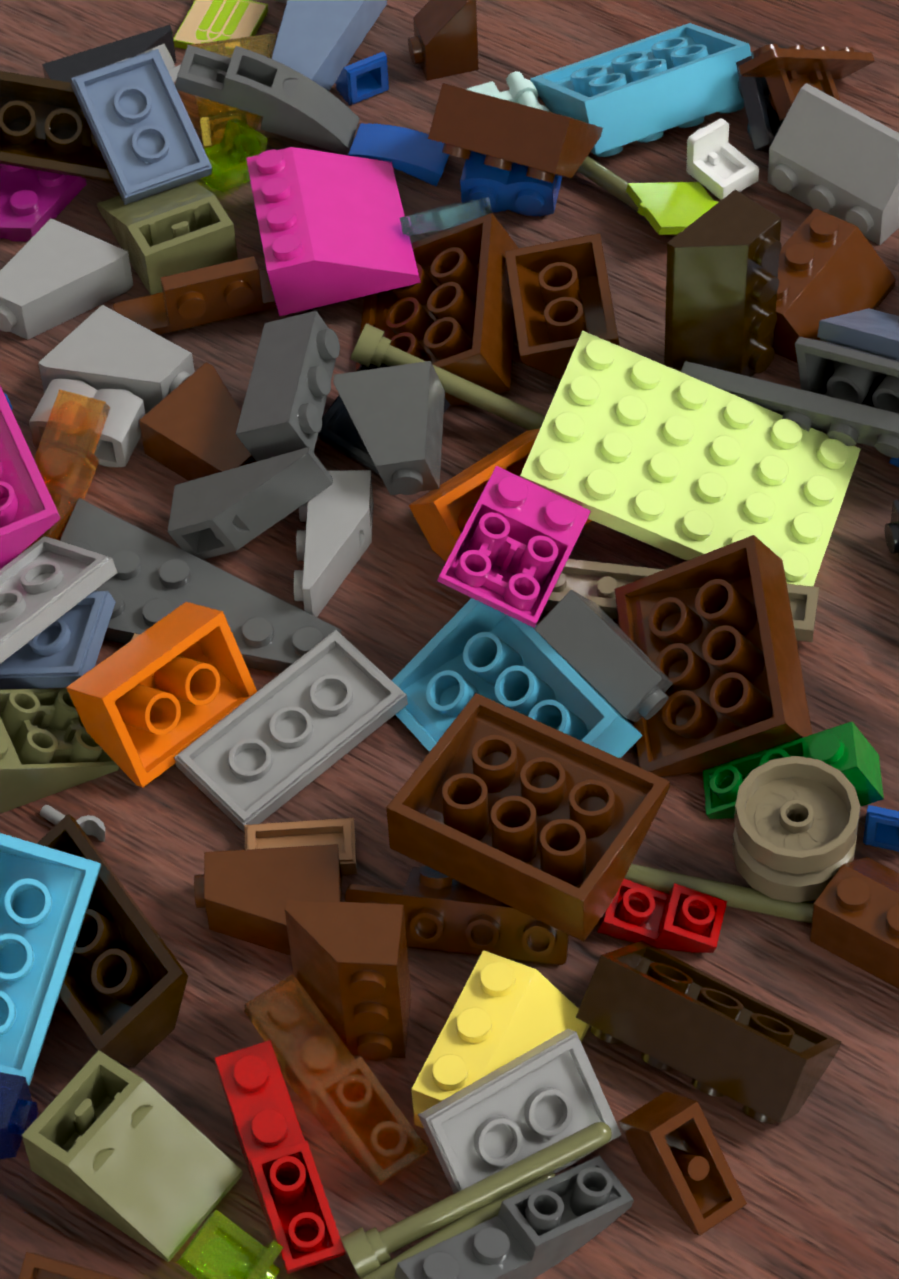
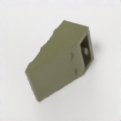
(171, 232)
(44, 747)
(129, 1156)

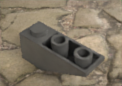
(241, 503)

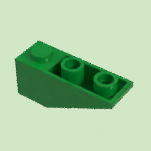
(839, 747)

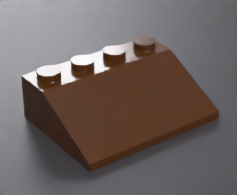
(459, 310)
(728, 648)
(526, 815)

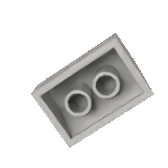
(838, 163)

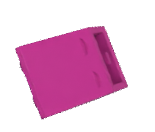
(514, 546)

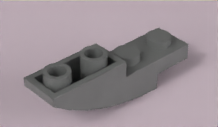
(285, 98)
(530, 1231)

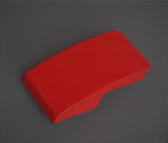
(670, 921)

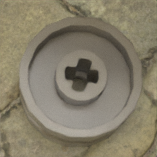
(794, 827)

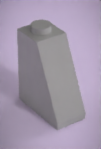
(59, 278)
(116, 355)

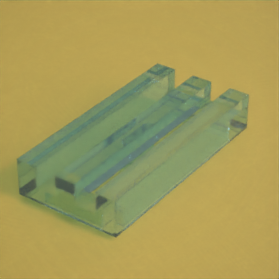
(445, 216)

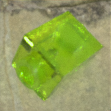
(230, 155)
(228, 1252)

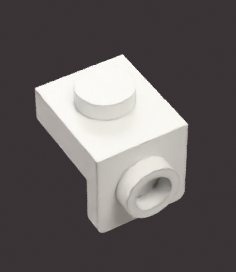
(717, 162)

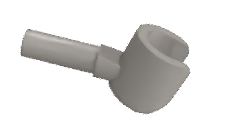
(90, 824)

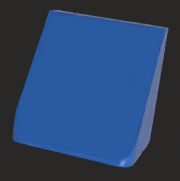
(363, 79)
(882, 828)

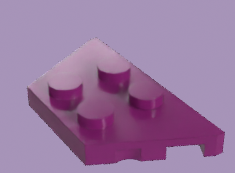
(32, 199)

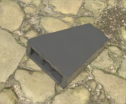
(399, 422)
(605, 657)

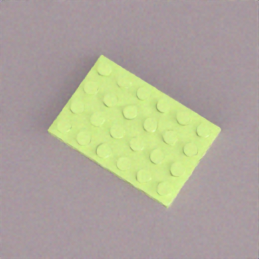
(687, 461)

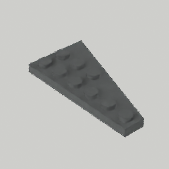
(161, 577)

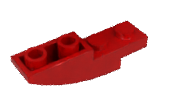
(278, 1157)

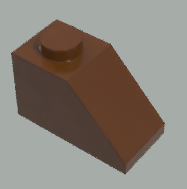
(445, 38)
(683, 1160)

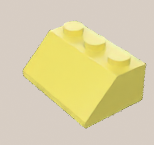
(494, 1021)

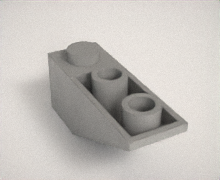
(334, 537)

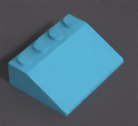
(648, 86)
(513, 666)
(40, 920)

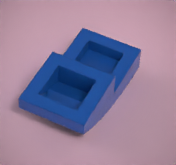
(405, 148)

